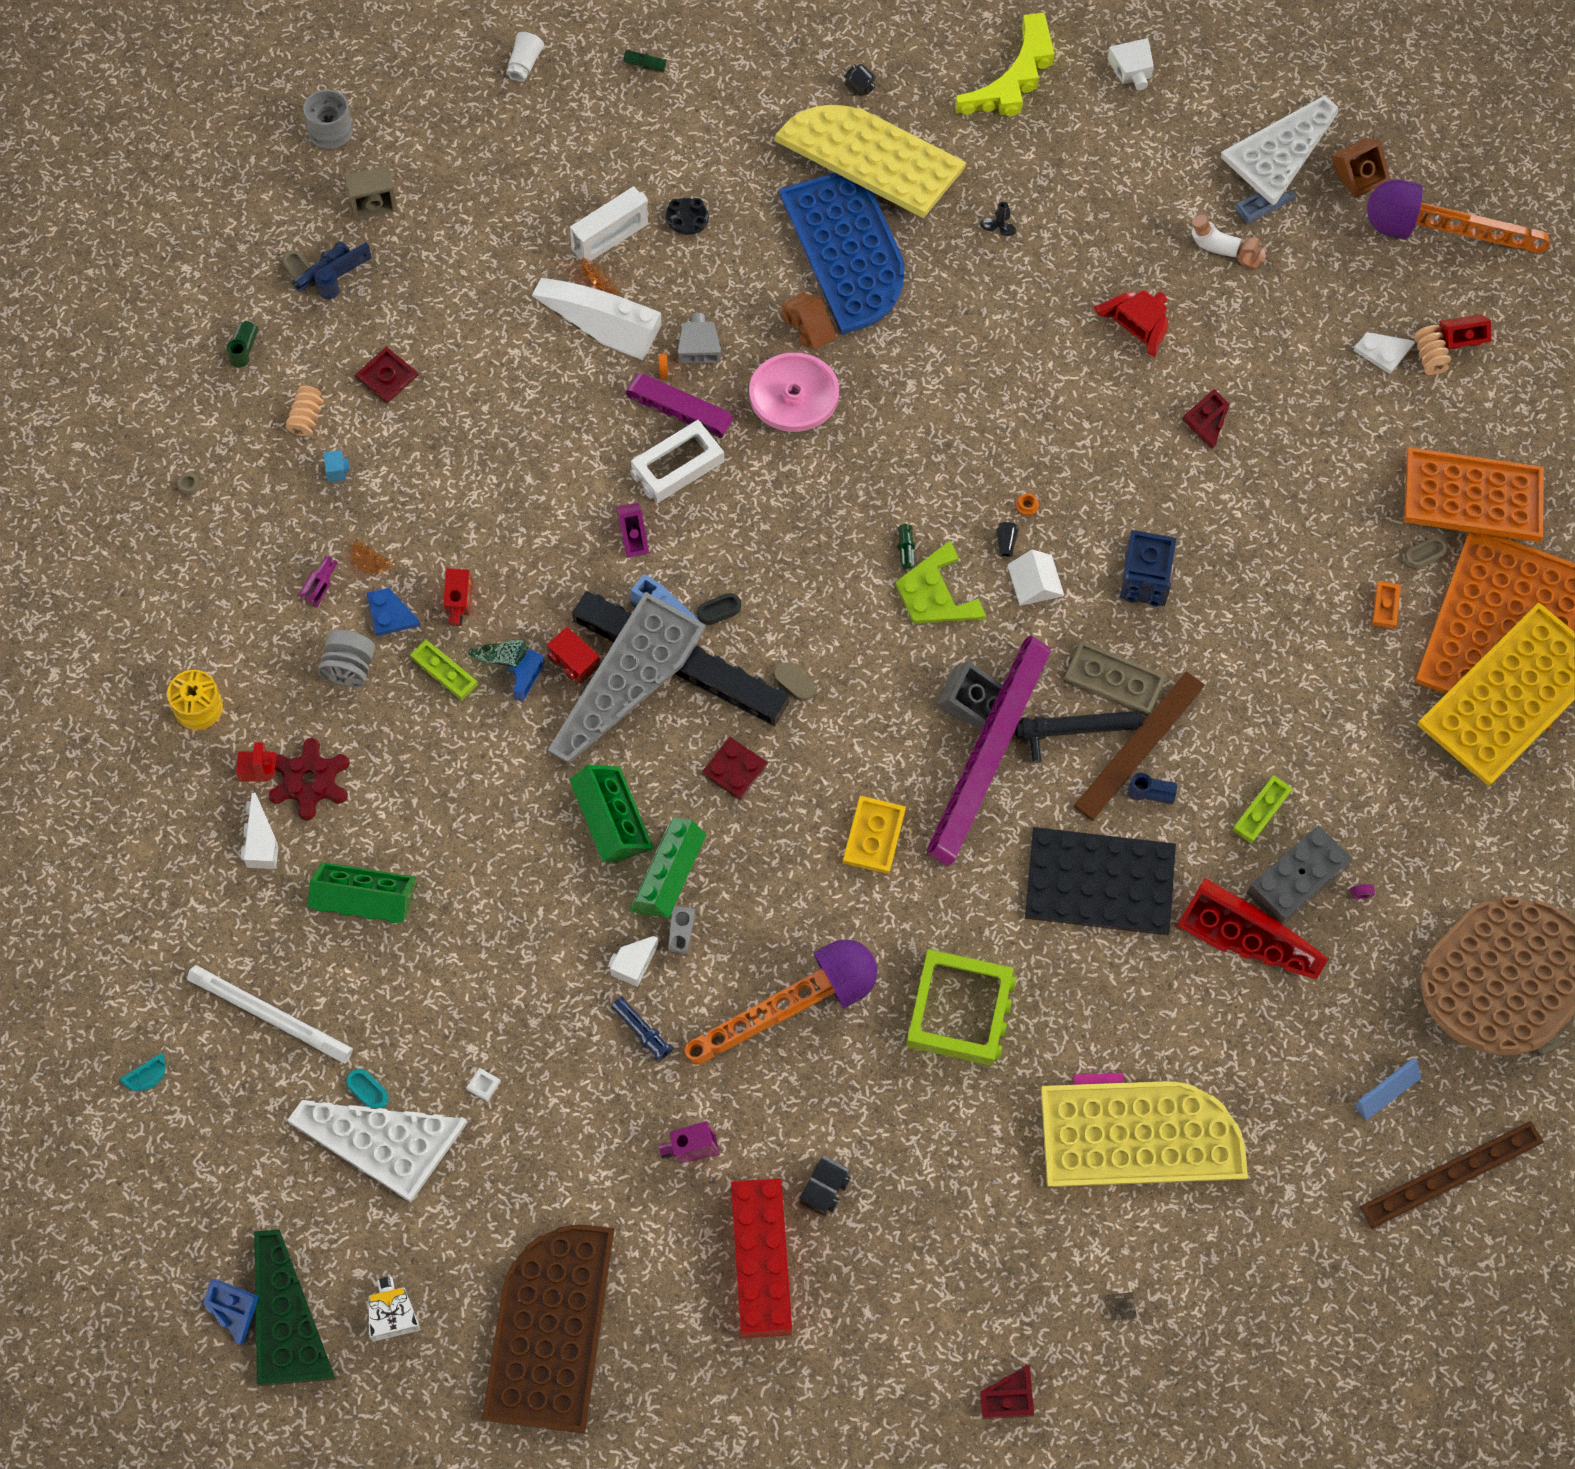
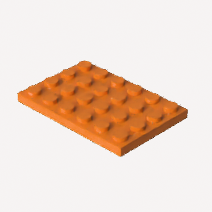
(1474, 494)

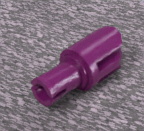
(318, 582)

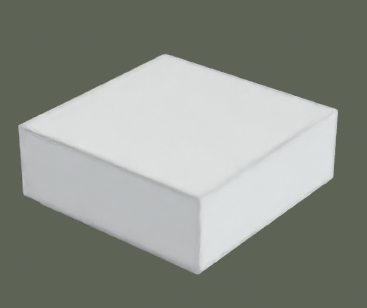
(483, 1084)

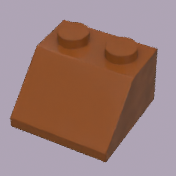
(1361, 166)

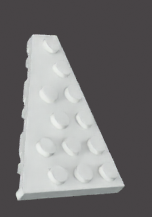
(1278, 151)
(385, 1144)

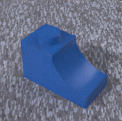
(526, 673)

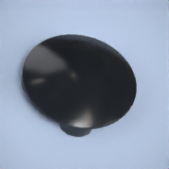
(687, 215)

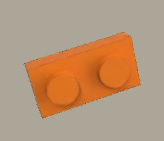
(1386, 605)

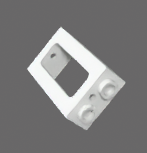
(609, 224)
(679, 478)

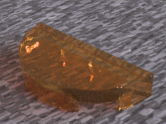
(369, 560)

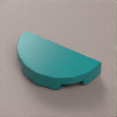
(146, 1075)

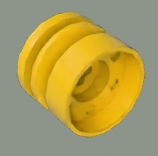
(196, 711)

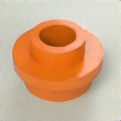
(1027, 498)

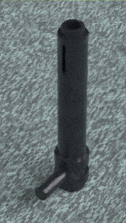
(1044, 727)

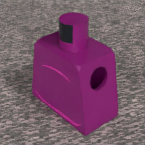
(700, 1140)

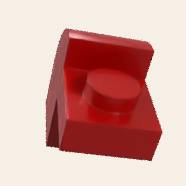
(256, 765)

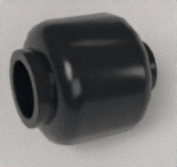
(860, 80)

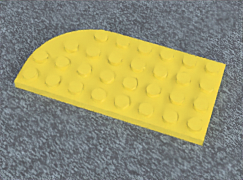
(873, 154)
(1138, 1135)

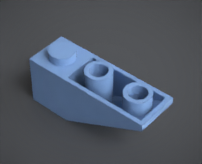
(657, 590)

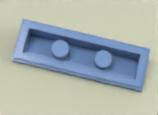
(1389, 1089)

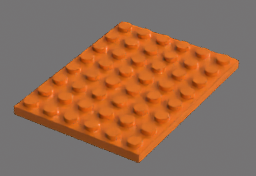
(1486, 598)

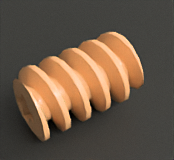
(1432, 349)
(304, 411)

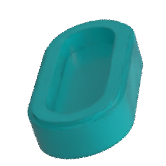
(367, 1089)

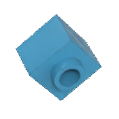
(336, 466)

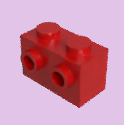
(1466, 331)
(573, 655)

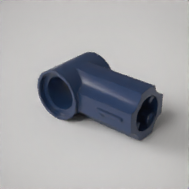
(1153, 790)

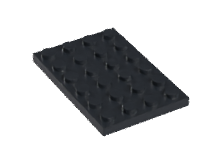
(1100, 881)

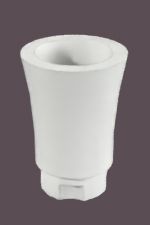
(524, 55)

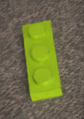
(444, 670)
(1262, 809)

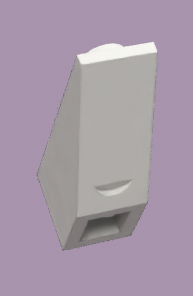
(261, 845)

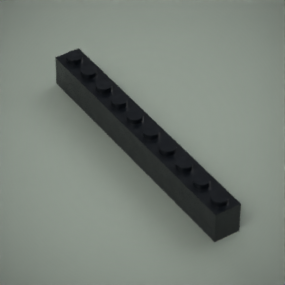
(700, 668)

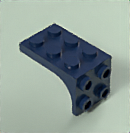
(1148, 568)

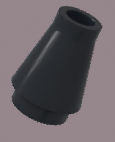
(1007, 537)

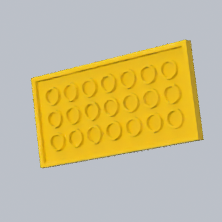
(1507, 696)

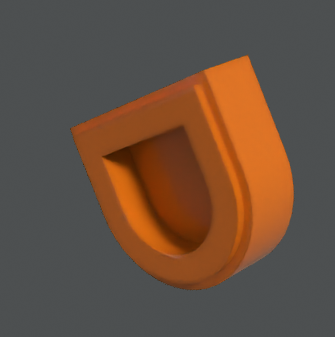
(663, 366)

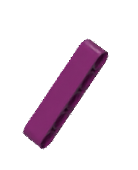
(679, 404)

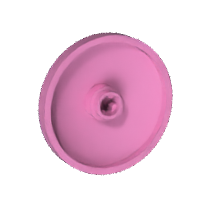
(794, 392)

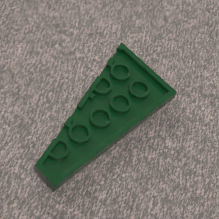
(286, 1333)

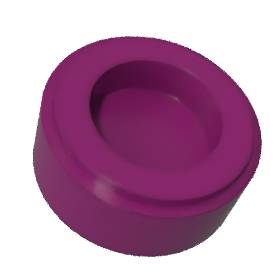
(1362, 891)

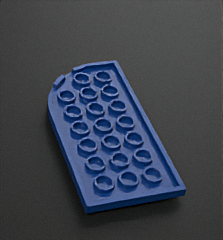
(847, 248)

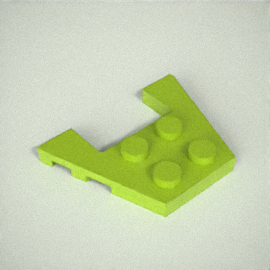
(928, 596)

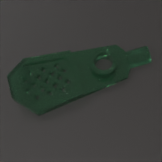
(506, 653)

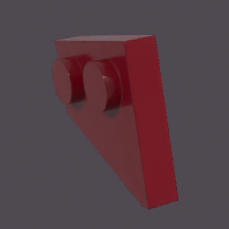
(1208, 417)
(1009, 1397)

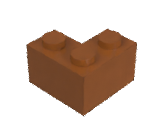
(811, 319)

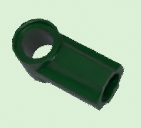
(242, 344)

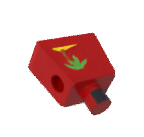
(457, 587)

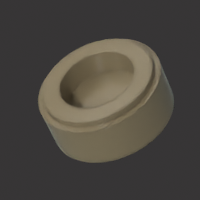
(188, 484)

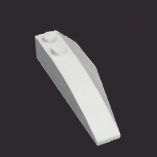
(602, 315)

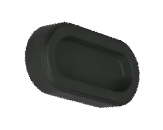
(719, 609)

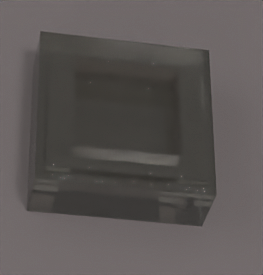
(1121, 1306)

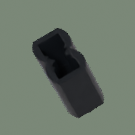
(825, 1185)

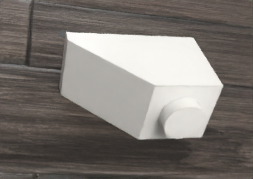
(633, 960)

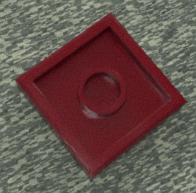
(386, 375)

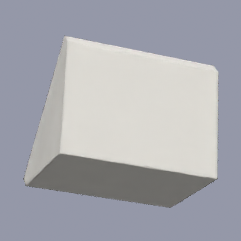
(1035, 577)

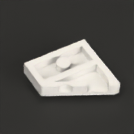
(1383, 350)

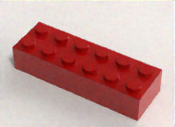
(761, 1258)

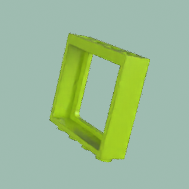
(953, 1047)

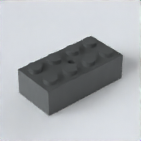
(1285, 891)

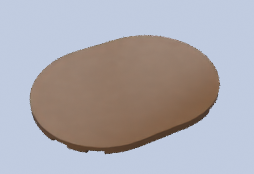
(1503, 976)

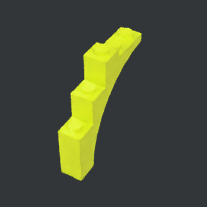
(1022, 76)

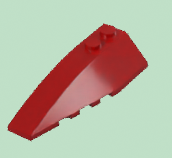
(1239, 926)

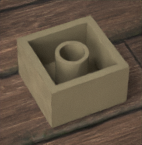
(371, 193)

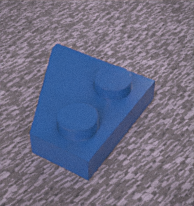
(390, 612)
(231, 1307)

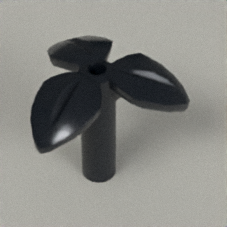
(1002, 214)

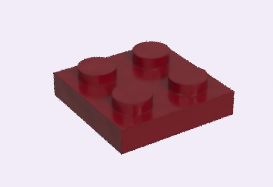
(734, 768)

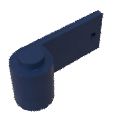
(327, 277)

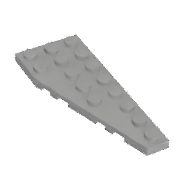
(640, 660)

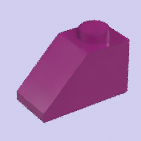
(632, 529)

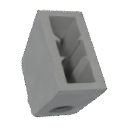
(699, 342)

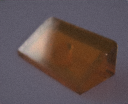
(598, 277)

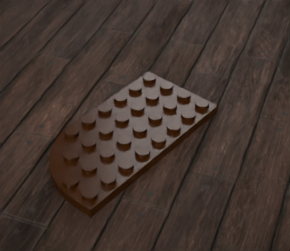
(550, 1331)

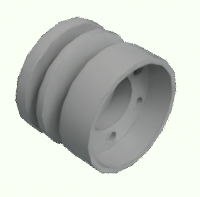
(328, 119)
(346, 658)

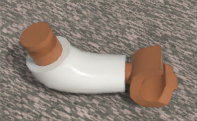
(1213, 240)

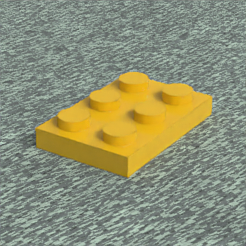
(874, 835)

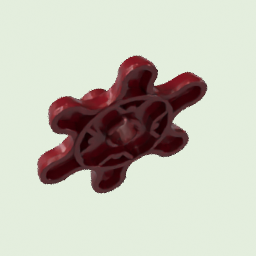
(309, 793)

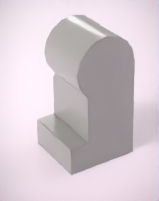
(681, 929)

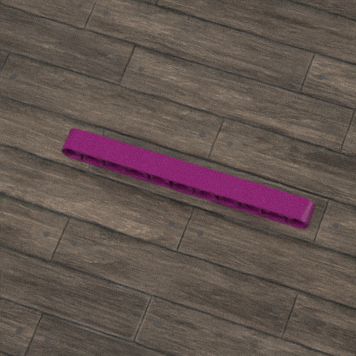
(988, 751)

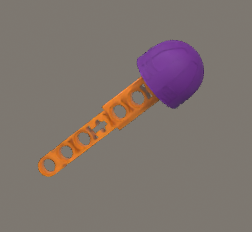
(1398, 206)
(846, 971)

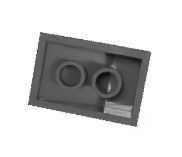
(969, 694)

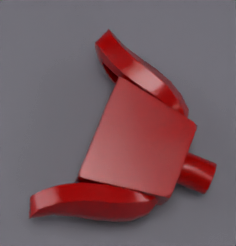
(1140, 315)

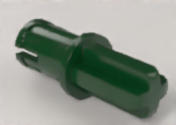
(645, 60)
(906, 546)

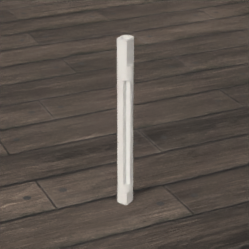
(270, 1014)

